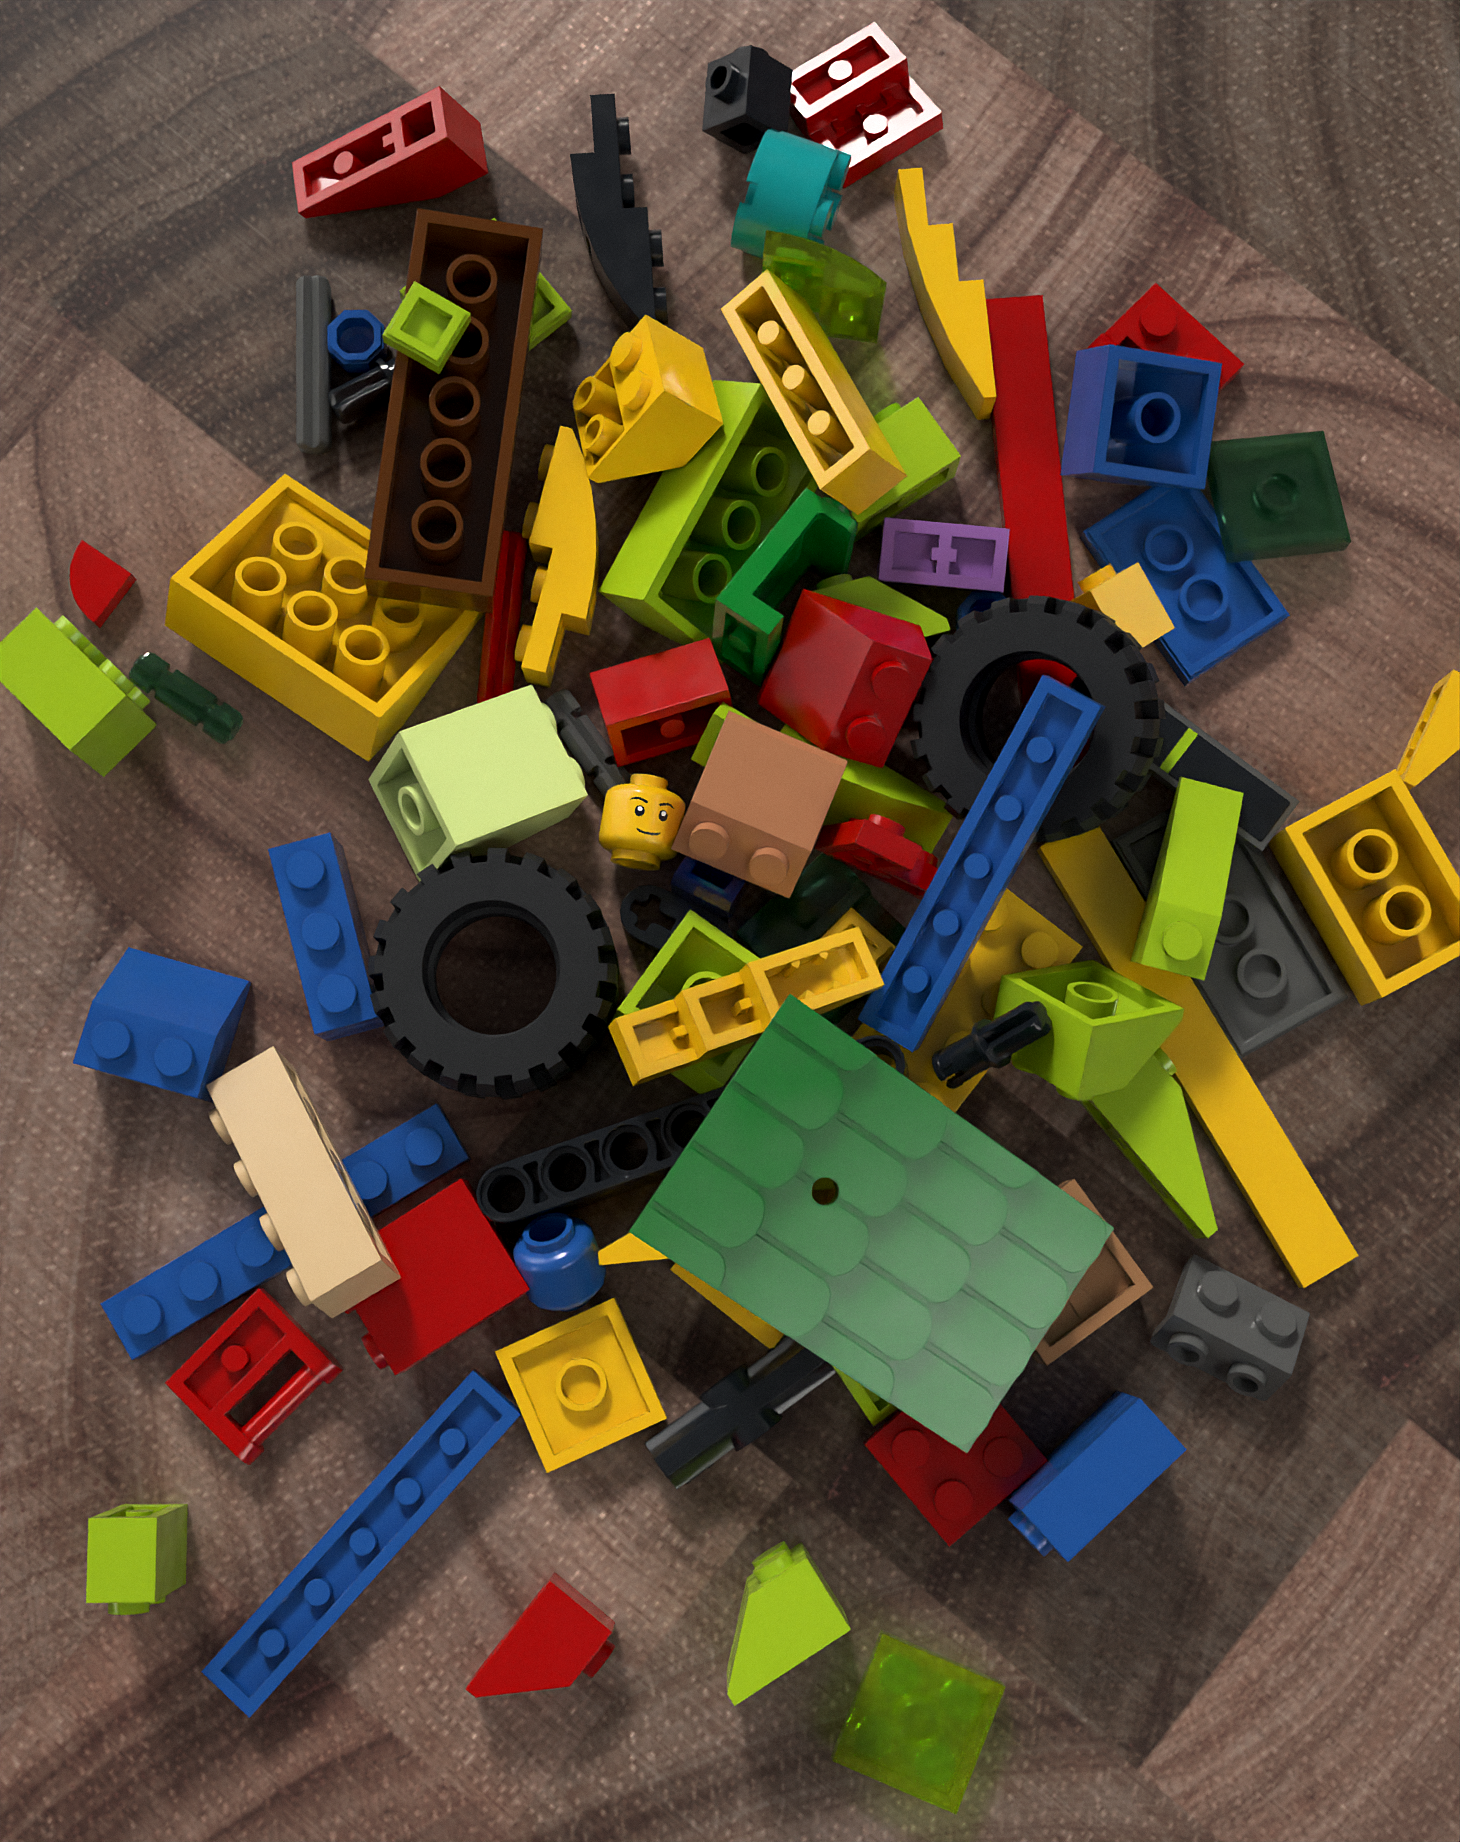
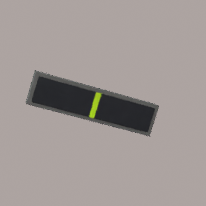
(1199, 757)

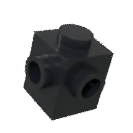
(746, 98)

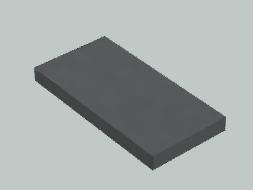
(1264, 961)

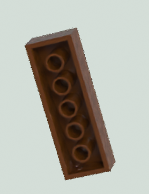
(456, 430)

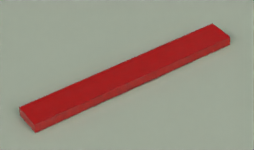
(1029, 468)

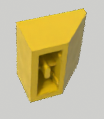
(646, 405)

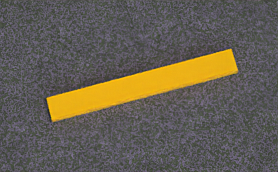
(1206, 1066)

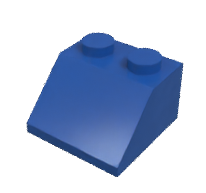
(1140, 418)
(163, 1023)

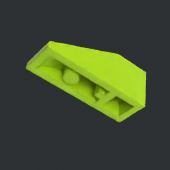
(1189, 880)
(1156, 1136)

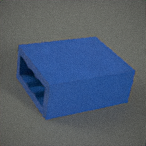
(1093, 1476)

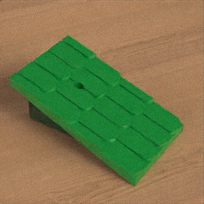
(925, 1263)

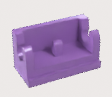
(943, 554)

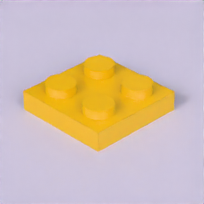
(581, 1385)

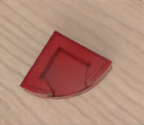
(97, 583)

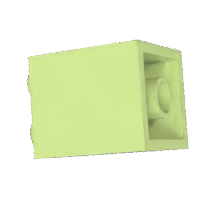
(477, 779)

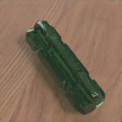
(186, 697)

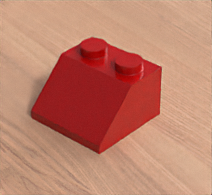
(846, 677)

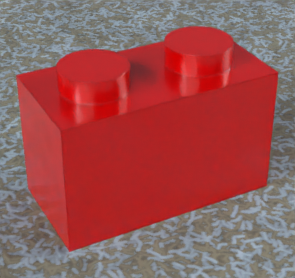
(660, 700)

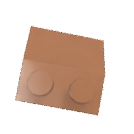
(759, 804)

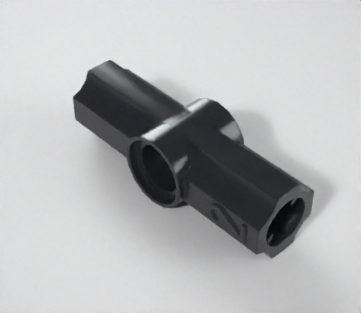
(737, 1410)

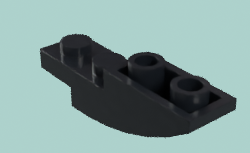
(611, 225)

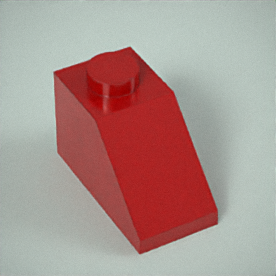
(547, 1644)

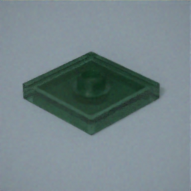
(1276, 497)

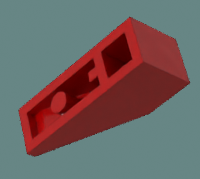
(393, 160)

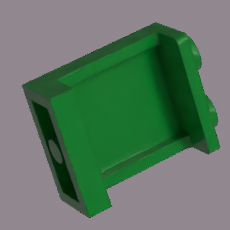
(810, 536)

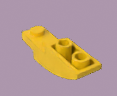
(566, 538)

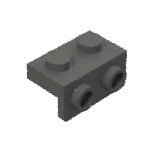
(1231, 1330)

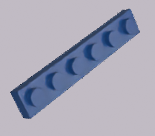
(981, 861)
(245, 1258)
(361, 1543)

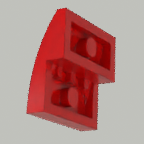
(862, 102)

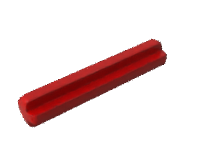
(502, 626)

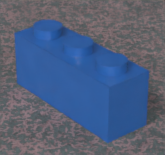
(326, 935)

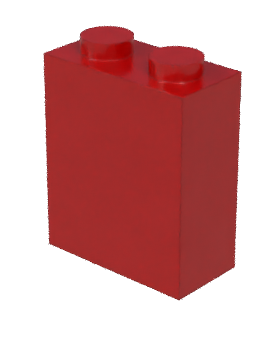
(451, 1279)

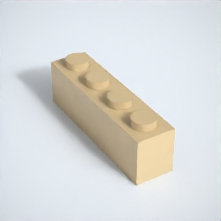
(301, 1183)

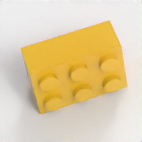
(1375, 886)

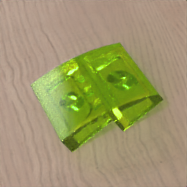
(832, 283)

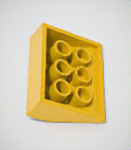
(292, 615)

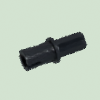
(363, 393)
(991, 1043)

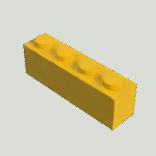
(813, 393)

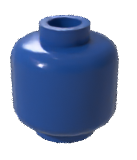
(559, 1262)

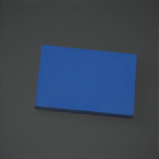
(1181, 551)

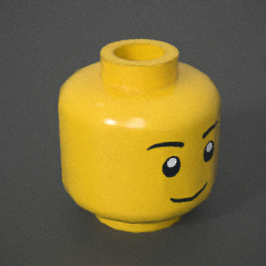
(641, 822)

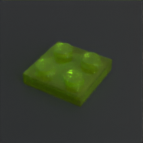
(918, 1722)

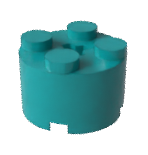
(789, 191)

